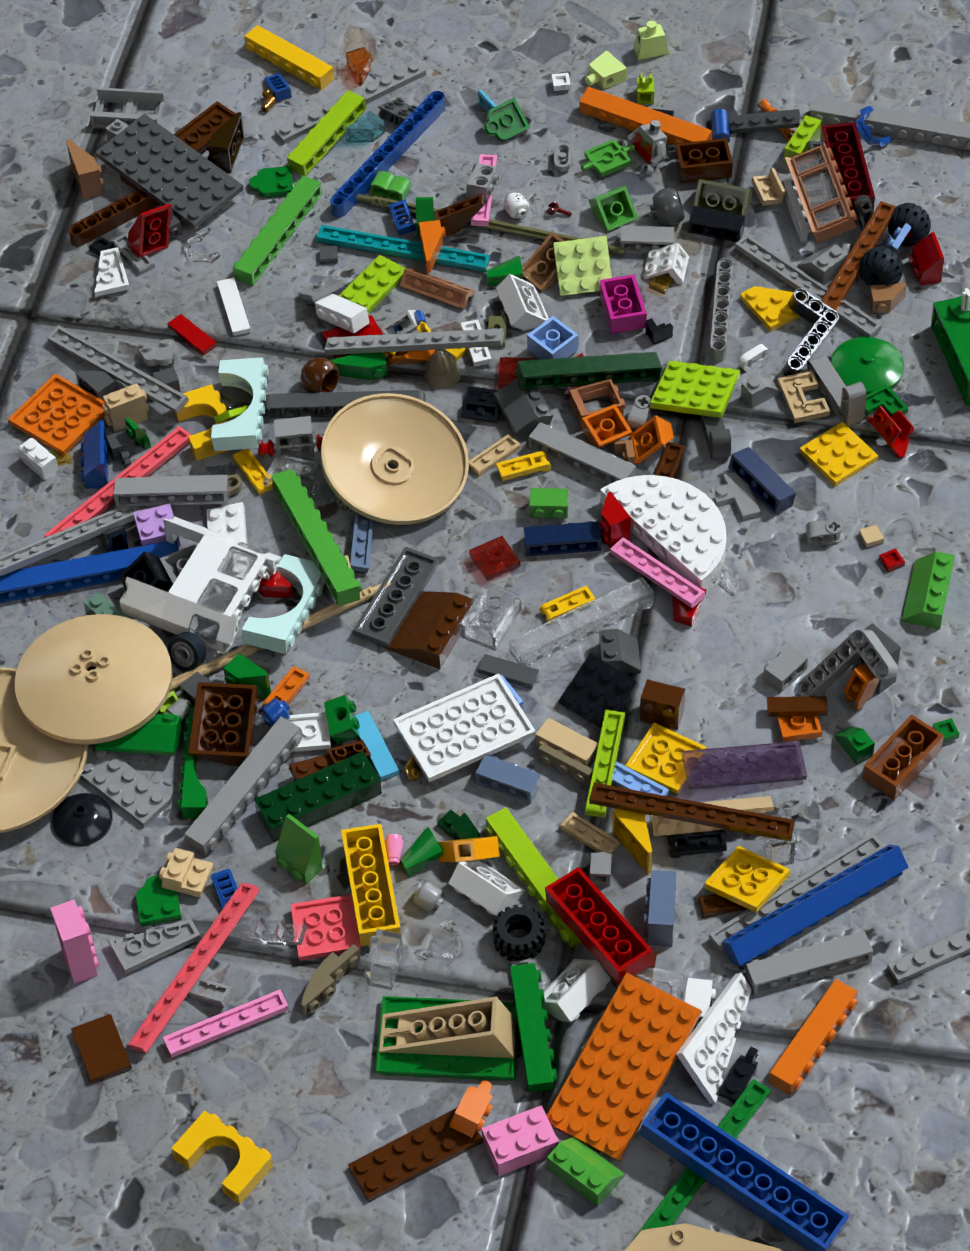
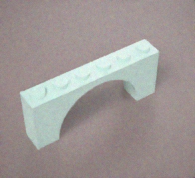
(244, 430)
(280, 631)

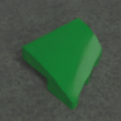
(500, 272)
(421, 852)

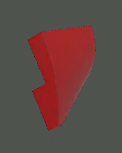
(683, 613)

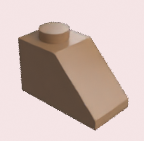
(886, 298)

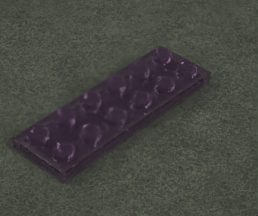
(744, 765)

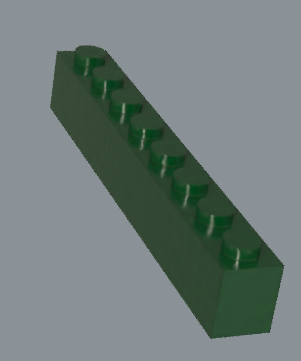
(587, 370)

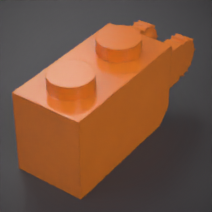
(861, 686)
(472, 1109)

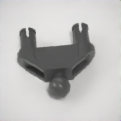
(864, 211)

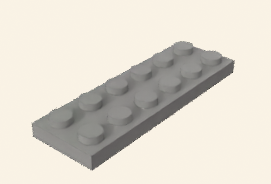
(124, 786)

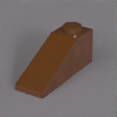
(456, 216)

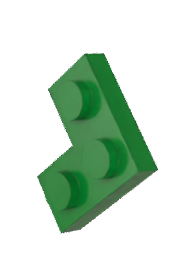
(887, 399)

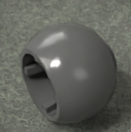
(667, 207)

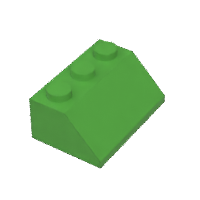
(584, 1170)

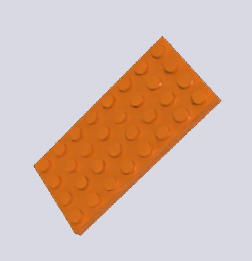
(623, 1066)

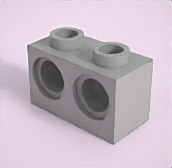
(482, 181)

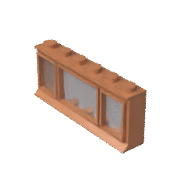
(822, 193)

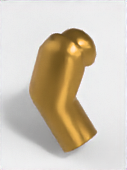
(269, 100)
(411, 770)

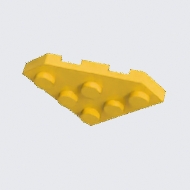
(769, 306)

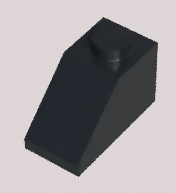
(114, 539)

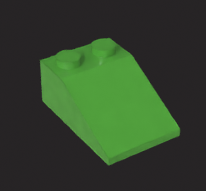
(298, 851)

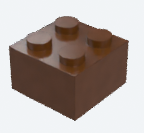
(662, 704)

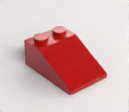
(150, 231)

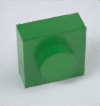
(948, 729)

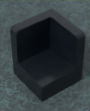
(658, 333)

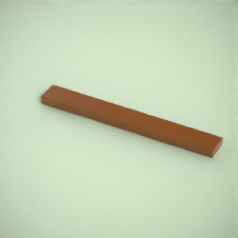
(850, 269)

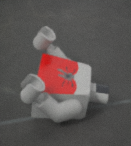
(649, 143)

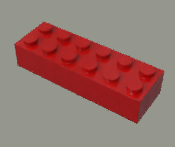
(599, 925)

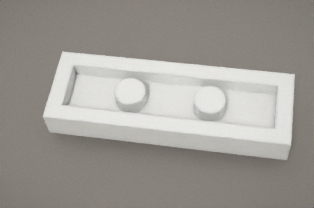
(479, 355)

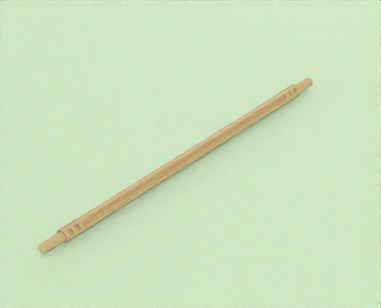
(247, 650)

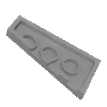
(143, 948)

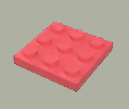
(329, 926)

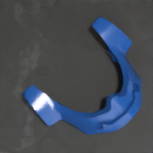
(865, 130)

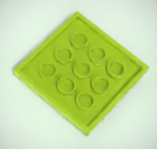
(695, 389)

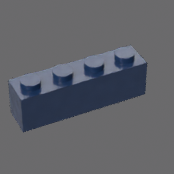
(762, 480)
(562, 538)

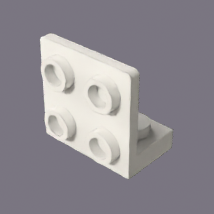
(669, 260)

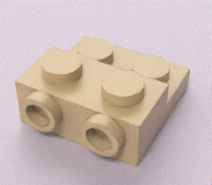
(185, 873)

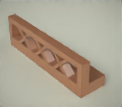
(436, 287)

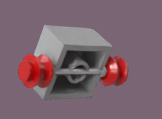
(292, 439)

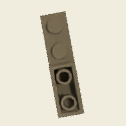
(323, 980)

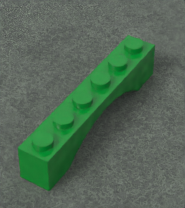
(194, 795)

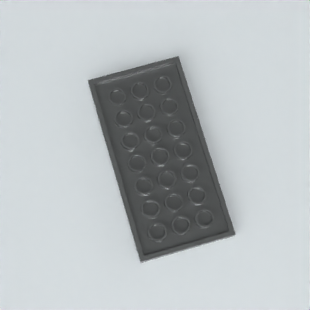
(169, 171)

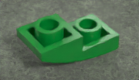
(137, 433)

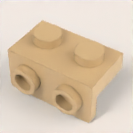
(769, 188)

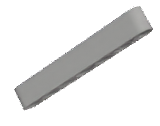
(721, 310)

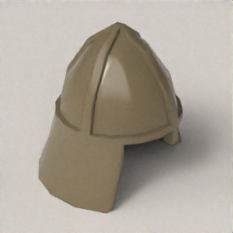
(441, 370)

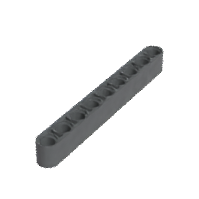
(319, 404)

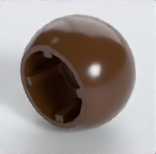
(319, 375)

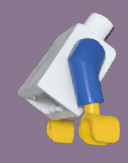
(406, 323)

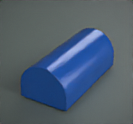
(720, 124)

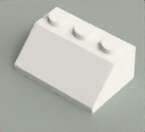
(521, 303)
(485, 886)
(574, 989)

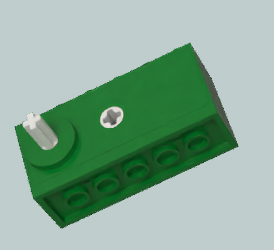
(952, 332)

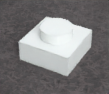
(561, 82)

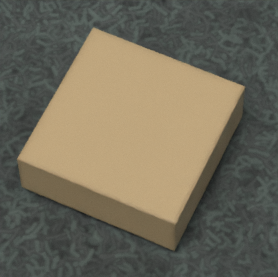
(871, 536)

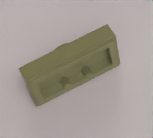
(498, 322)

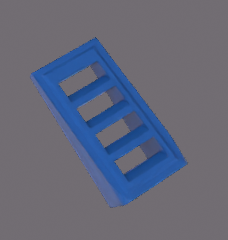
(278, 86)
(405, 228)
(221, 880)

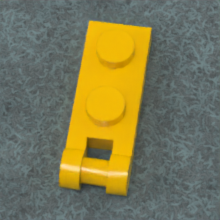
(523, 465)
(566, 603)

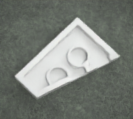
(111, 273)

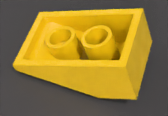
(633, 834)

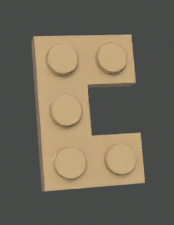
(792, 390)

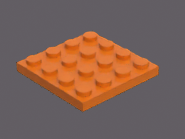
(58, 414)

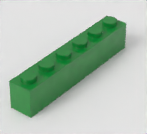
(531, 1026)

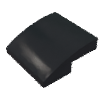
(480, 405)

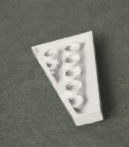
(713, 1039)

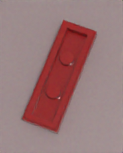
(192, 334)

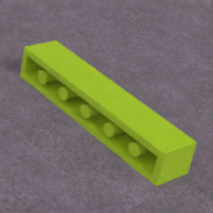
(326, 133)

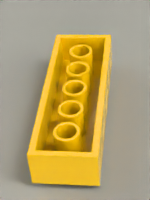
(370, 881)

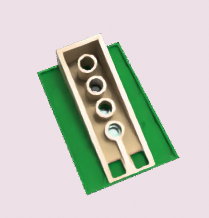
(448, 1038)

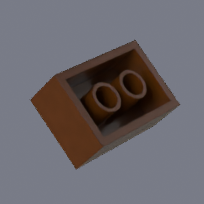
(703, 160)

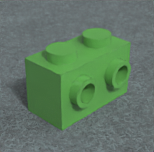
(549, 503)

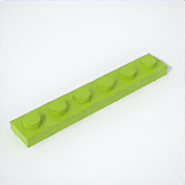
(606, 757)

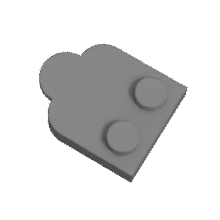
(160, 353)

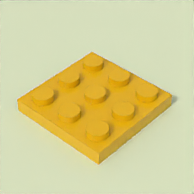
(838, 454)
(661, 757)
(747, 879)

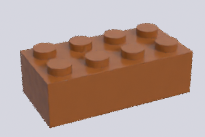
(902, 757)

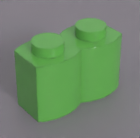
(390, 186)

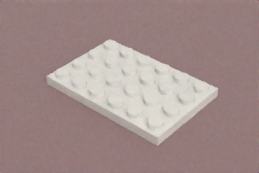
(464, 727)

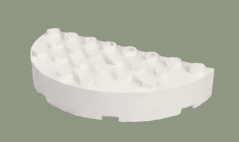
(673, 522)

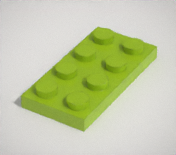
(374, 283)

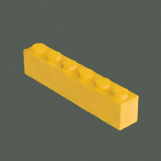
(289, 57)

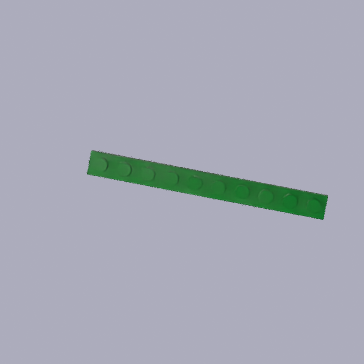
(689, 1182)

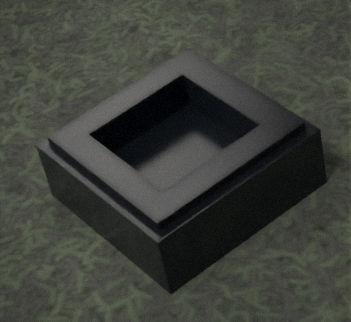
(99, 245)

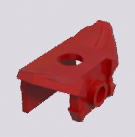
(893, 429)

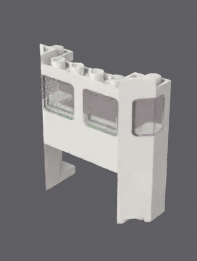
(208, 590)

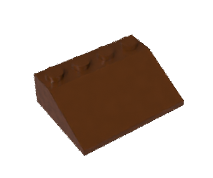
(432, 627)
(224, 722)

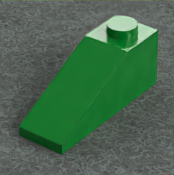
(362, 365)

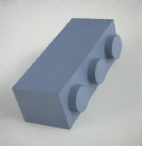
(508, 778)

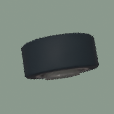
(187, 651)

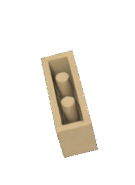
(567, 742)

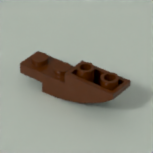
(332, 756)

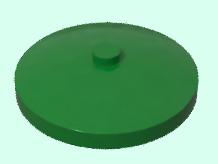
(869, 362)

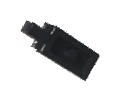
(740, 1076)

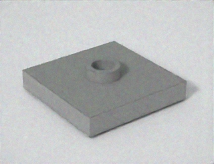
(320, 289)

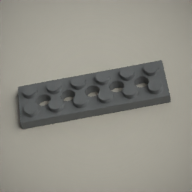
(402, 606)

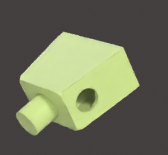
(650, 41)
(606, 71)

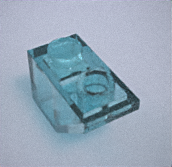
(365, 129)

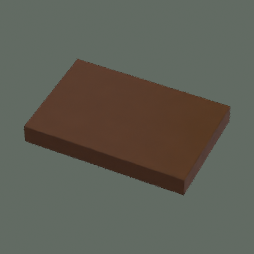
(101, 1048)

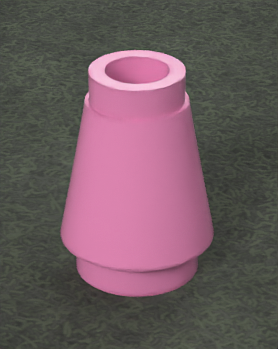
(394, 847)

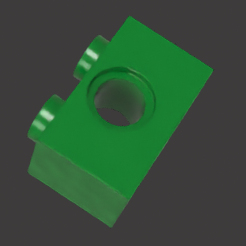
(335, 711)

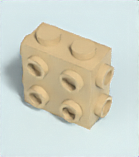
(125, 403)

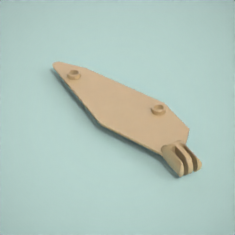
(691, 1238)

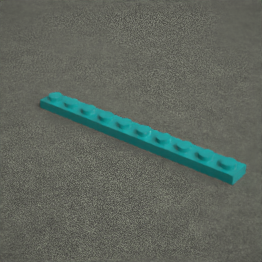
(400, 248)

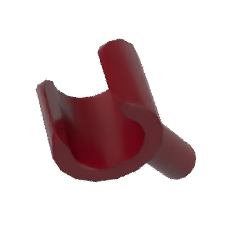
(555, 208)

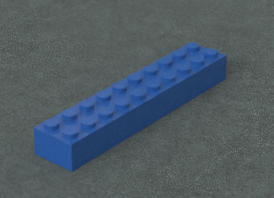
(743, 1174)

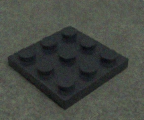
(597, 689)

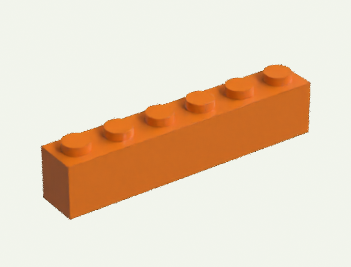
(813, 1037)

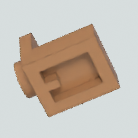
(626, 449)

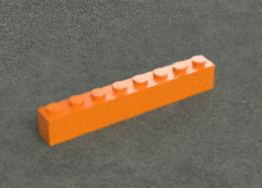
(632, 115)

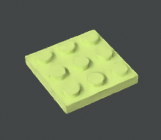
(581, 264)

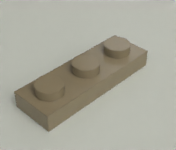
(565, 764)

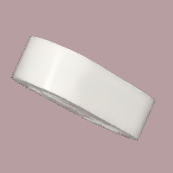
(753, 357)

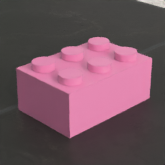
(519, 1140)

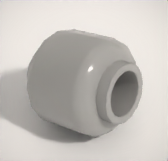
(427, 896)

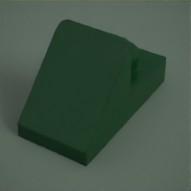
(458, 826)

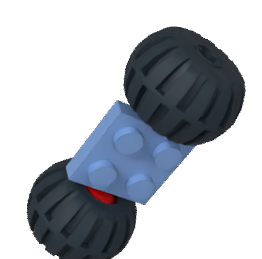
(906, 226)

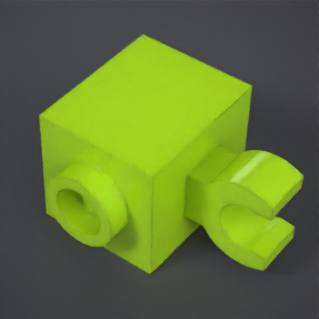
(645, 89)

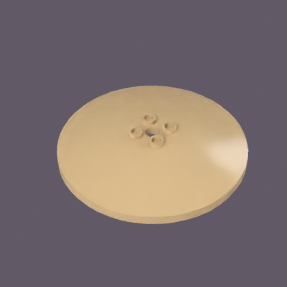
(402, 432)
(96, 704)

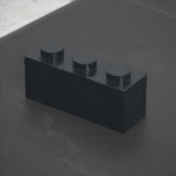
(716, 224)

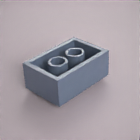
(660, 908)

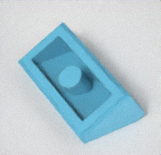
(485, 101)

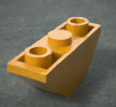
(469, 849)

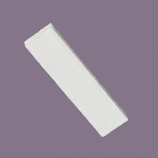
(233, 306)

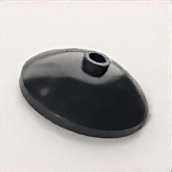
(83, 827)

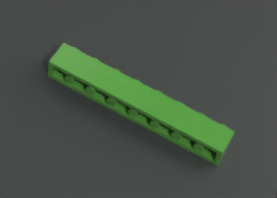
(277, 230)

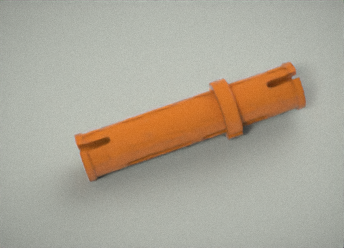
(766, 107)

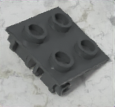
(396, 111)

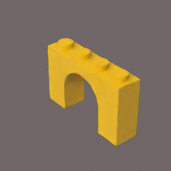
(202, 402)
(210, 1132)

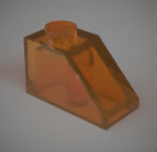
(359, 64)

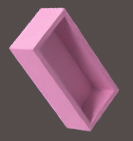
(75, 940)

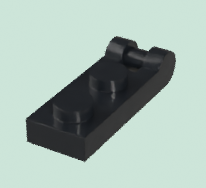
(697, 843)

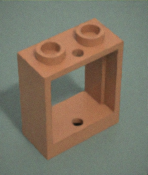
(592, 391)

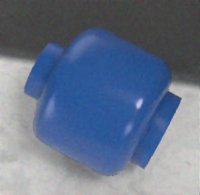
(274, 710)

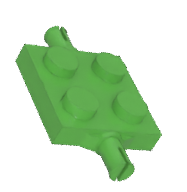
(607, 158)

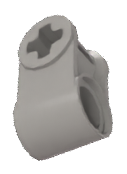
(640, 412)
(823, 533)

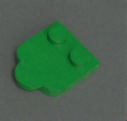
(505, 121)
(272, 182)
(156, 903)

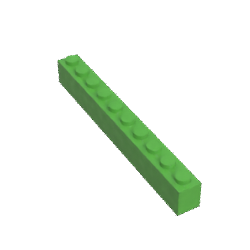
(316, 537)

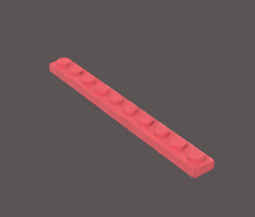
(140, 468)
(193, 968)

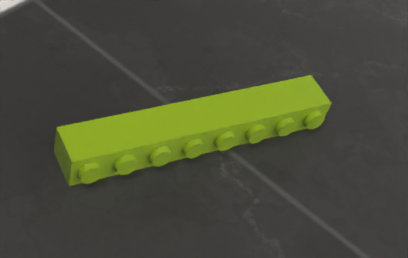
(528, 865)

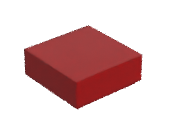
(891, 560)

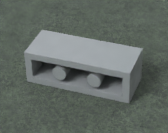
(645, 238)

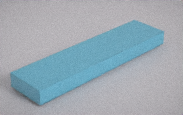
(379, 752)

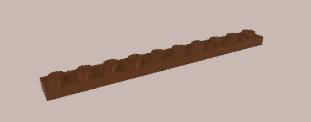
(692, 811)

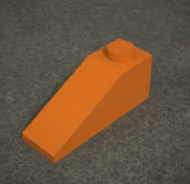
(432, 241)

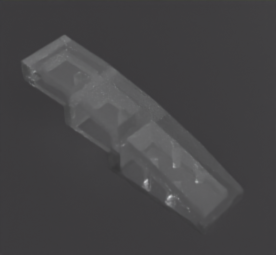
(268, 932)

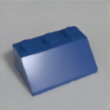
(95, 457)

